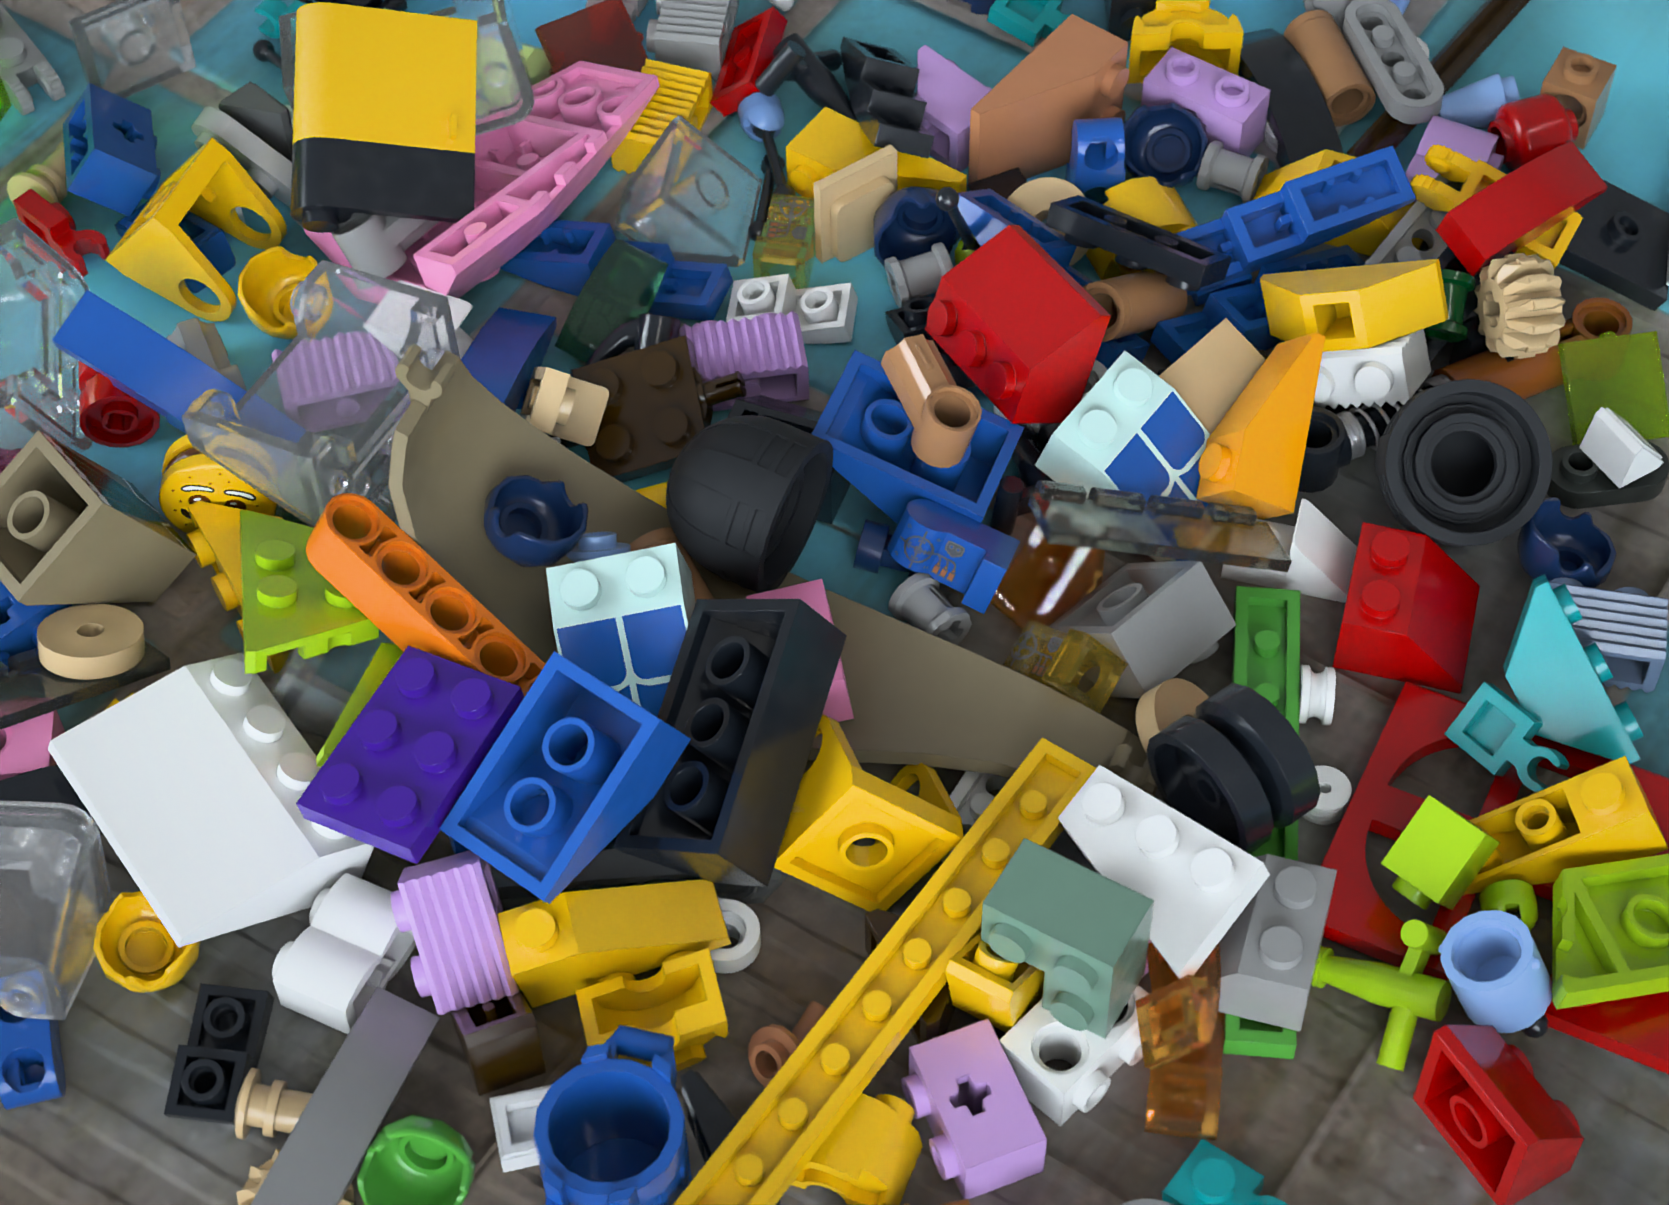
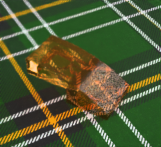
(1178, 1012)
(1187, 1092)

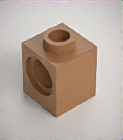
(1582, 86)

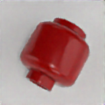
(1532, 128)

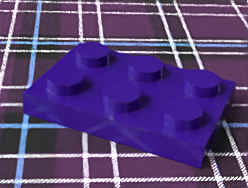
(410, 754)

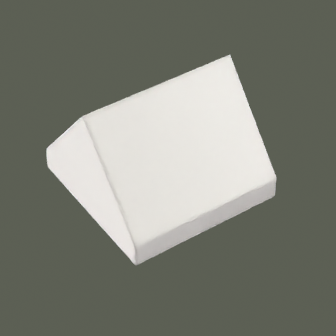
(1619, 448)

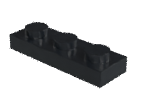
(1137, 243)

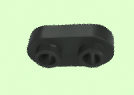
(1592, 486)

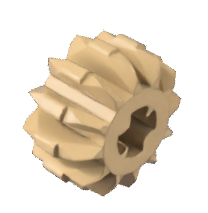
(1520, 305)

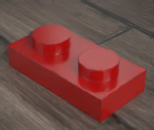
(746, 59)

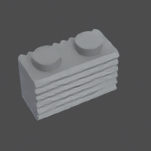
(692, 33)

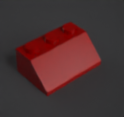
(1019, 327)

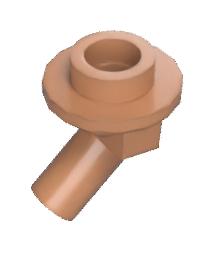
(774, 1044)

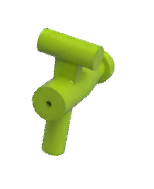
(1401, 988)

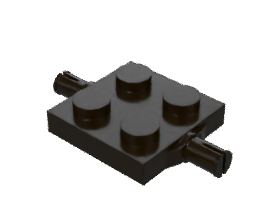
(652, 407)

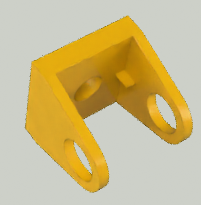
(162, 254)
(846, 804)

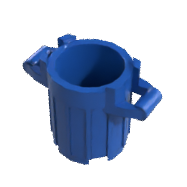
(615, 1126)

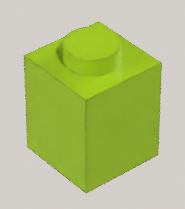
(1438, 855)

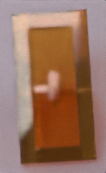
(1047, 580)

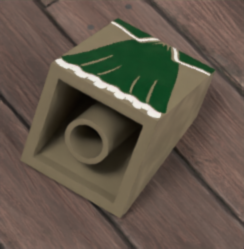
(81, 532)

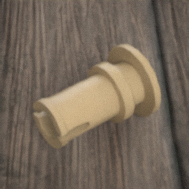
(45, 178)
(267, 1106)

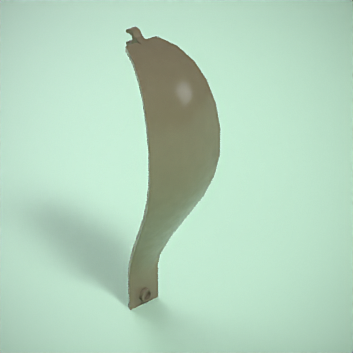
(906, 688)

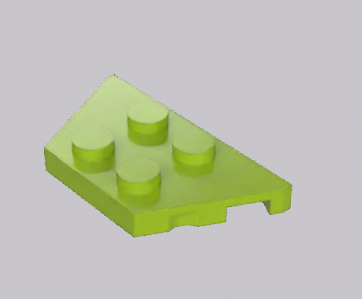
(287, 598)
(1610, 931)

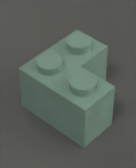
(1075, 929)

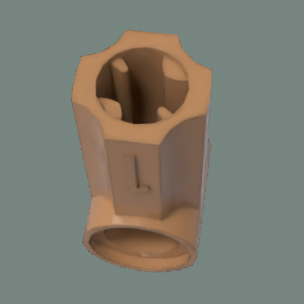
(938, 408)

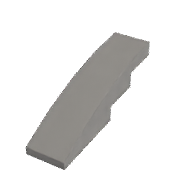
(349, 1104)

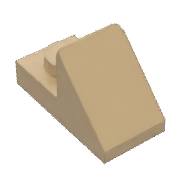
(564, 405)

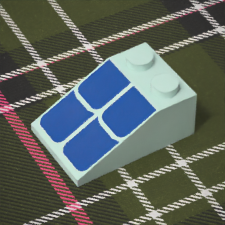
(1129, 437)
(624, 618)

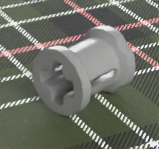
(1231, 171)
(918, 274)
(927, 609)

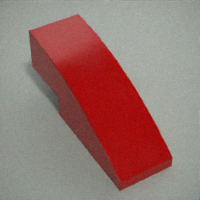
(1520, 207)

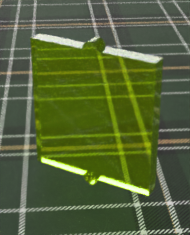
(1618, 375)

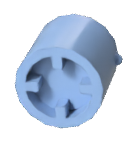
(1496, 971)

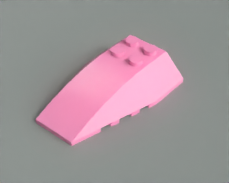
(525, 176)

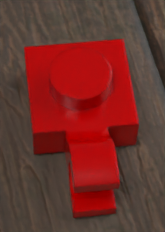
(59, 231)

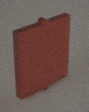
(593, 35)

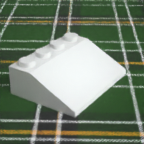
(202, 799)

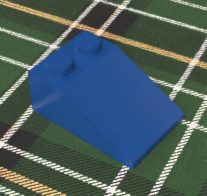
(876, 453)
(563, 779)

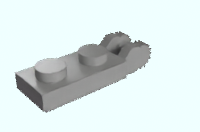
(24, 66)

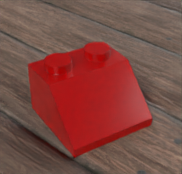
(1406, 611)
(1495, 1112)

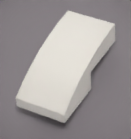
(823, 311)

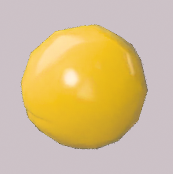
(267, 288)
(138, 948)

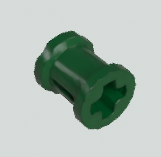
(1456, 288)

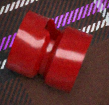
(110, 414)

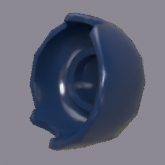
(1164, 144)
(911, 224)
(533, 520)
(1565, 546)

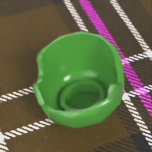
(416, 1164)

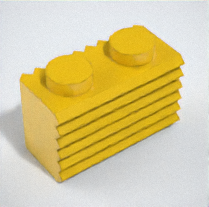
(680, 93)

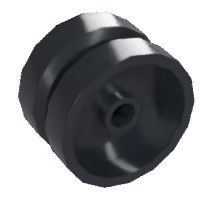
(1235, 767)

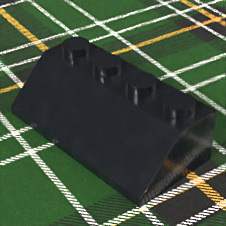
(751, 702)

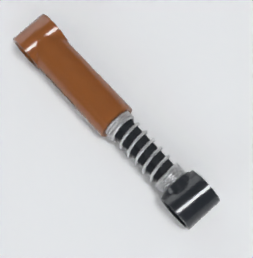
(1344, 436)

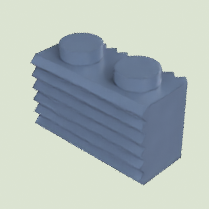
(1626, 628)

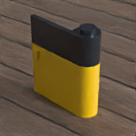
(382, 115)

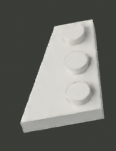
(1153, 849)

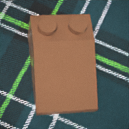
(1033, 108)

